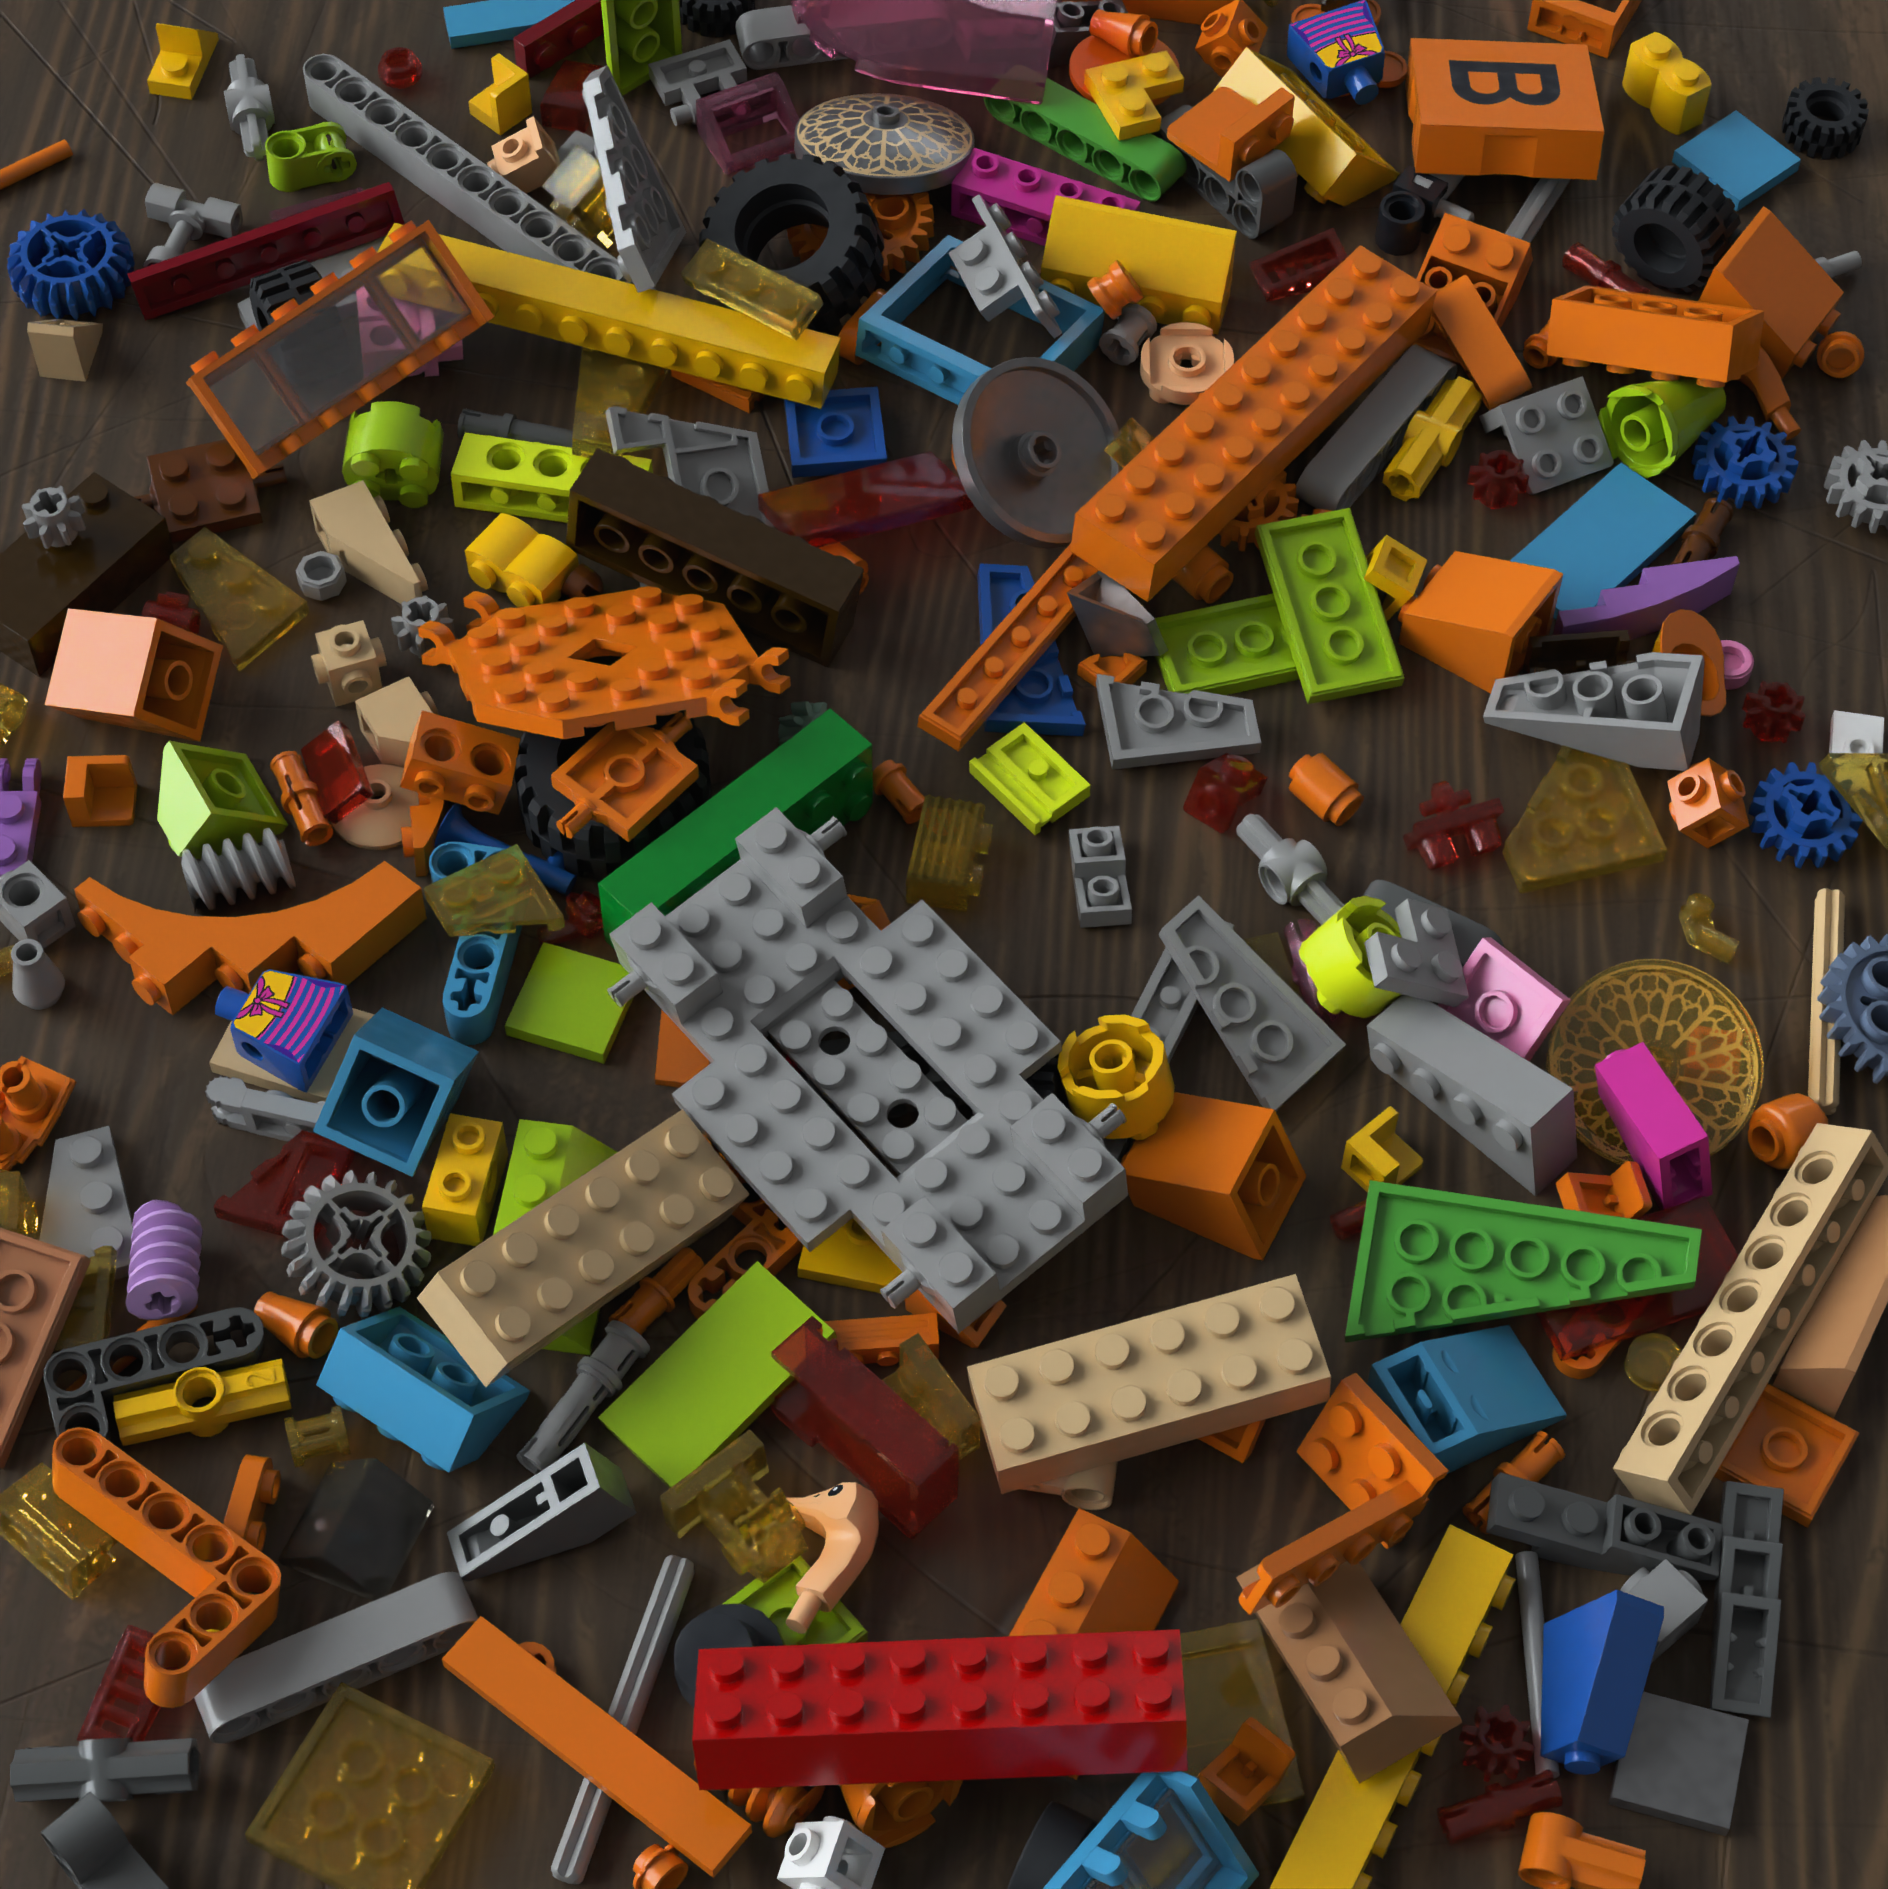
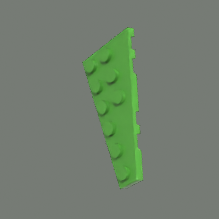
(1473, 1259)

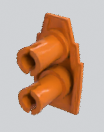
(29, 1107)

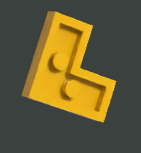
(1126, 90)

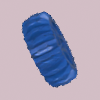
(70, 264)

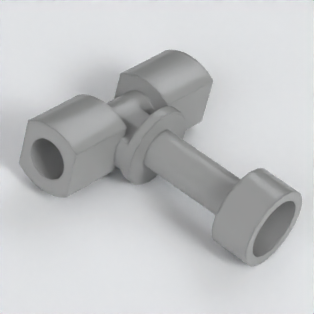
(188, 219)

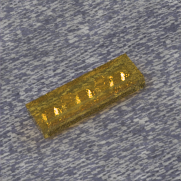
(752, 289)

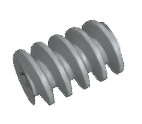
(237, 869)

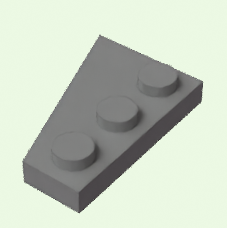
(1169, 727)

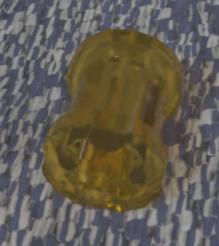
(317, 1436)

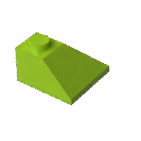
(212, 798)

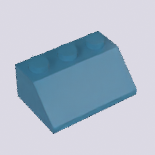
(418, 1388)

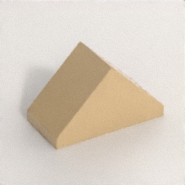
(64, 347)

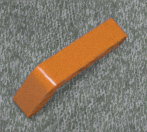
(133, 1509)

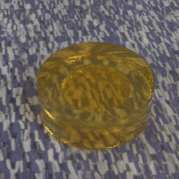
(1650, 1360)

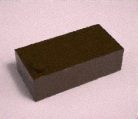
(94, 573)

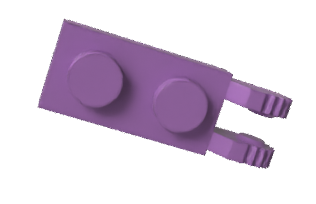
(19, 815)

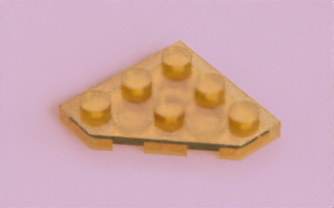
(1582, 824)

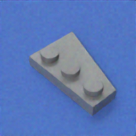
(88, 1198)

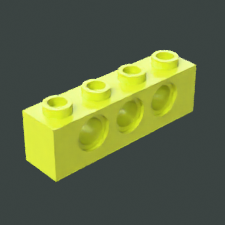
(518, 476)

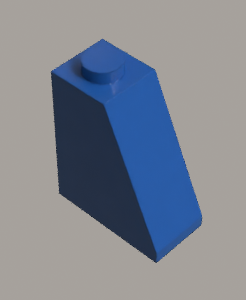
(1595, 1679)

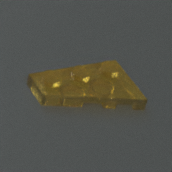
(237, 596)

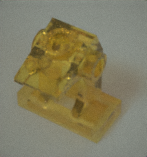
(722, 1495)

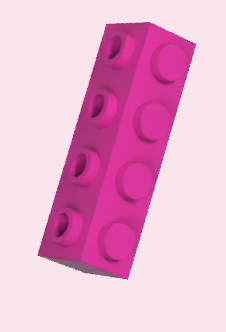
(1022, 193)

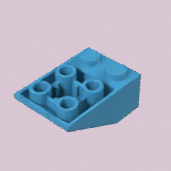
(1466, 1393)

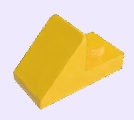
(181, 60)

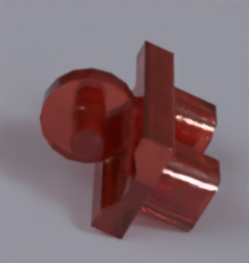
(1434, 834)

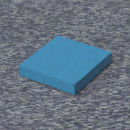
(1738, 159)

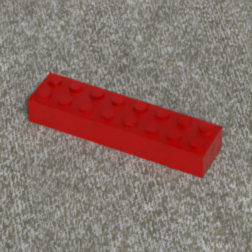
(940, 1710)

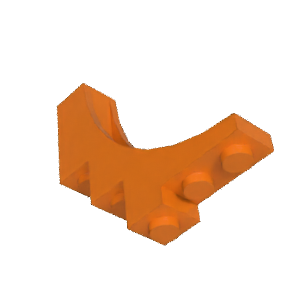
(325, 938)

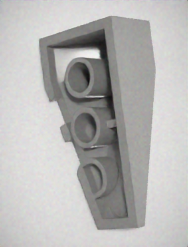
(1624, 712)

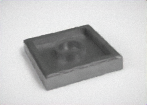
(1681, 1764)

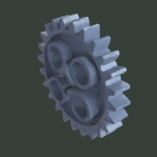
(1859, 1004)

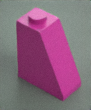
(1655, 1126)

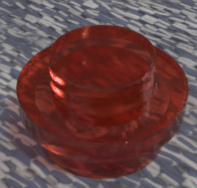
(399, 68)

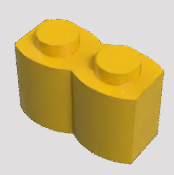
(1666, 83)
(520, 562)

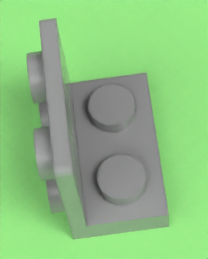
(1553, 434)

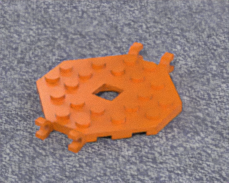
(530, 673)

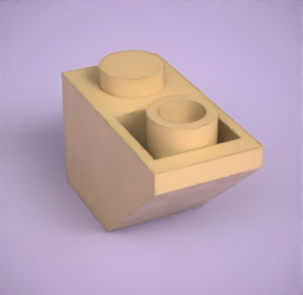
(390, 718)

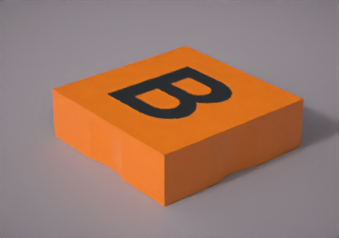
(1503, 109)

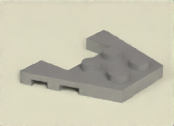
(698, 456)

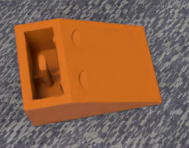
(1489, 259)

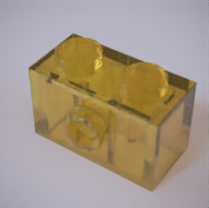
(581, 196)

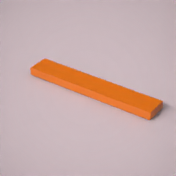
(1006, 654)
(597, 1746)

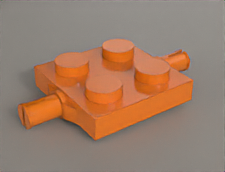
(625, 777)

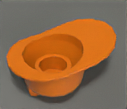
(1693, 635)

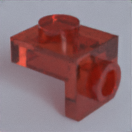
(1221, 789)

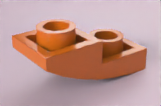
(420, 837)

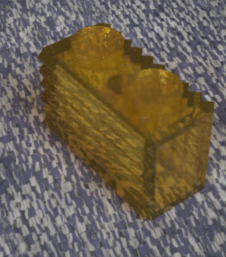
(947, 853)

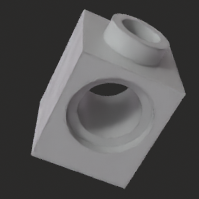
(42, 920)

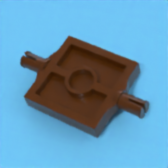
(206, 489)

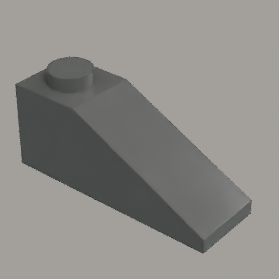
(545, 1515)

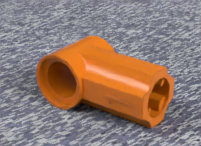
(1565, 1857)

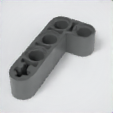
(1258, 195)
(152, 1348)
(96, 1850)

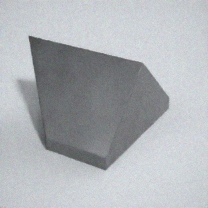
(1115, 619)

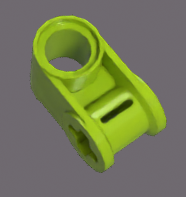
(305, 158)

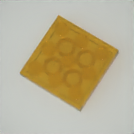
(370, 1797)

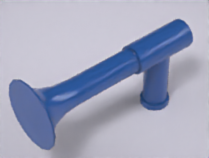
(550, 872)

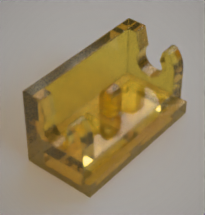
(53, 1534)

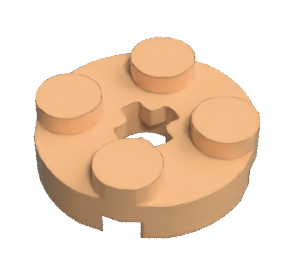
(1163, 356)

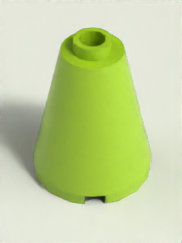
(1658, 421)

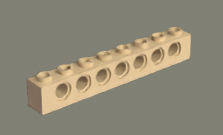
(1753, 1318)

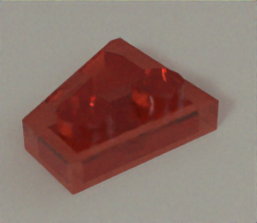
(283, 1180)

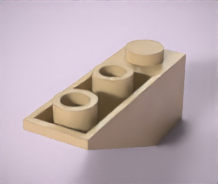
(358, 532)

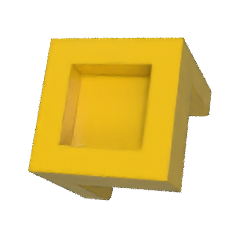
(505, 100)
(1395, 572)
(1380, 1153)

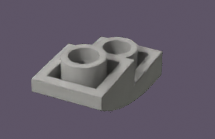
(1100, 876)

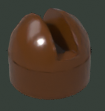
(582, 583)

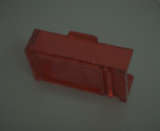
(866, 1428)

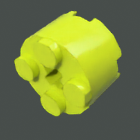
(1339, 960)

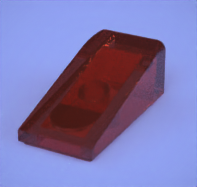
(563, 100)

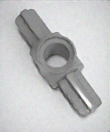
(249, 106)
(1289, 869)

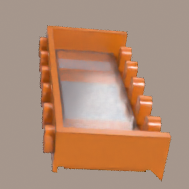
(338, 347)

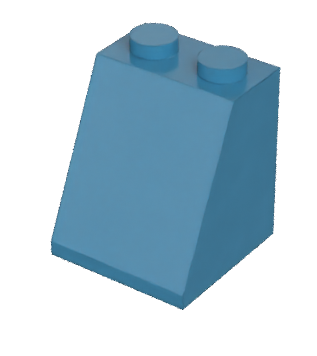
(395, 1090)

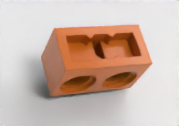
(460, 763)

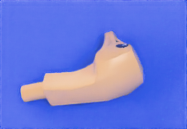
(850, 1524)

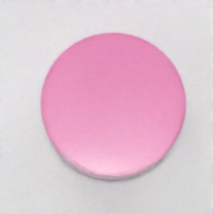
(1737, 664)

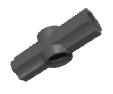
(106, 1767)

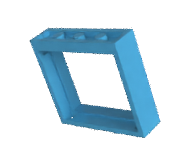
(942, 368)

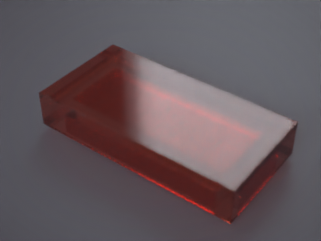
(337, 771)

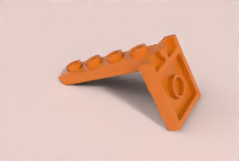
(1373, 1470)

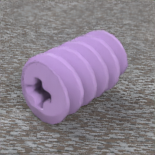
(163, 1261)

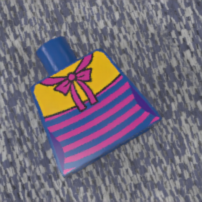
(1339, 52)
(287, 1023)

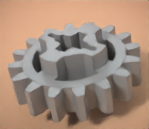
(1868, 492)

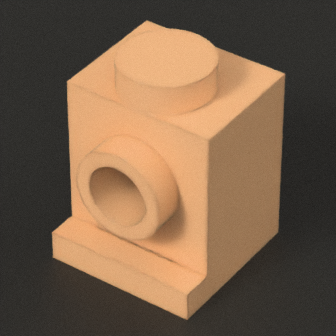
(526, 157)

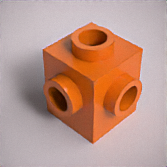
(1228, 34)
(1708, 802)

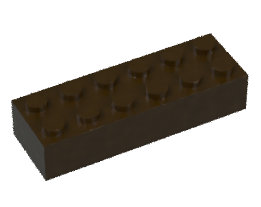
(700, 547)

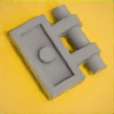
(695, 74)

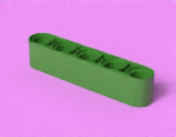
(1082, 134)

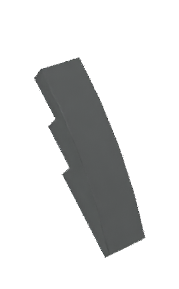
(1746, 1600)

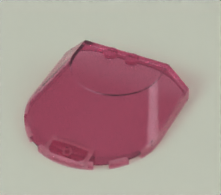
(940, 44)

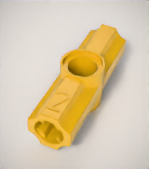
(1432, 439)
(169, 1410)

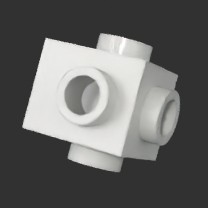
(830, 1856)

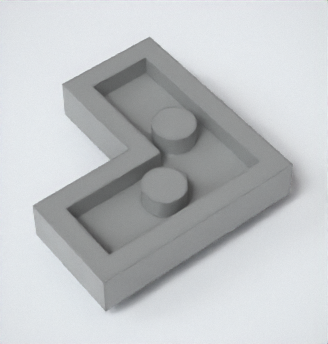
(1421, 961)

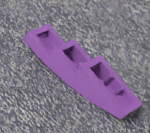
(1660, 592)

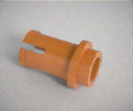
(1536, 349)
(892, 782)

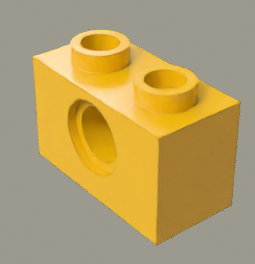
(465, 1180)

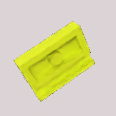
(1029, 778)

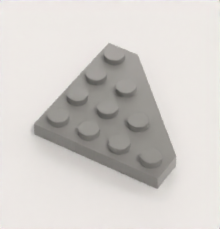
(637, 200)

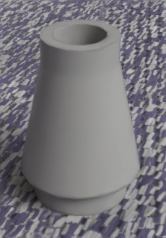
(35, 976)

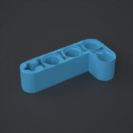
(467, 1021)

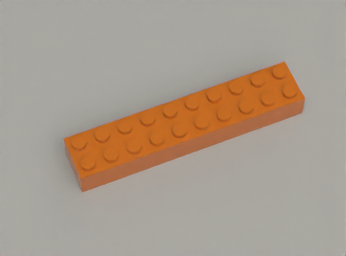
(1251, 423)

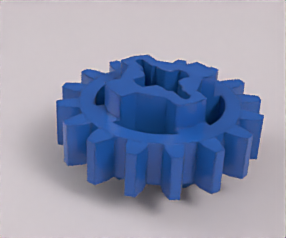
(1744, 462)
(1803, 816)

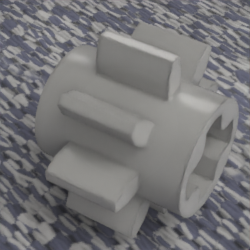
(53, 517)
(415, 614)

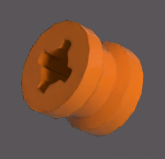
(1115, 290)

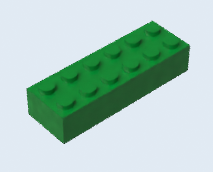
(808, 778)

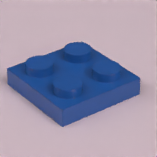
(839, 436)

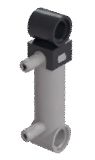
(1414, 207)

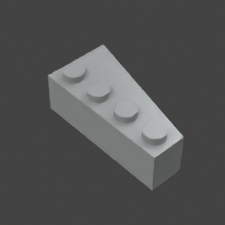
(1479, 1089)

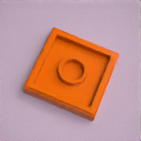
(1789, 1449)

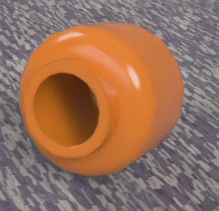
(1782, 1128)

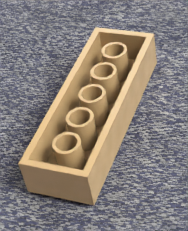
(582, 1247)
(1149, 1383)

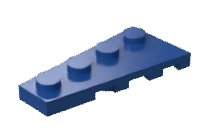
(1044, 692)

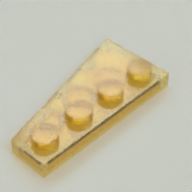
(606, 383)

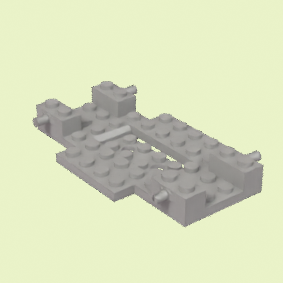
(762, 959)

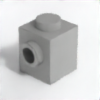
(1676, 1592)

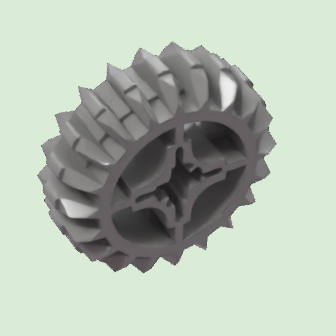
(332, 1209)

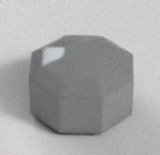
(321, 575)

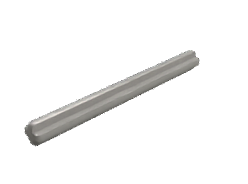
(628, 1709)

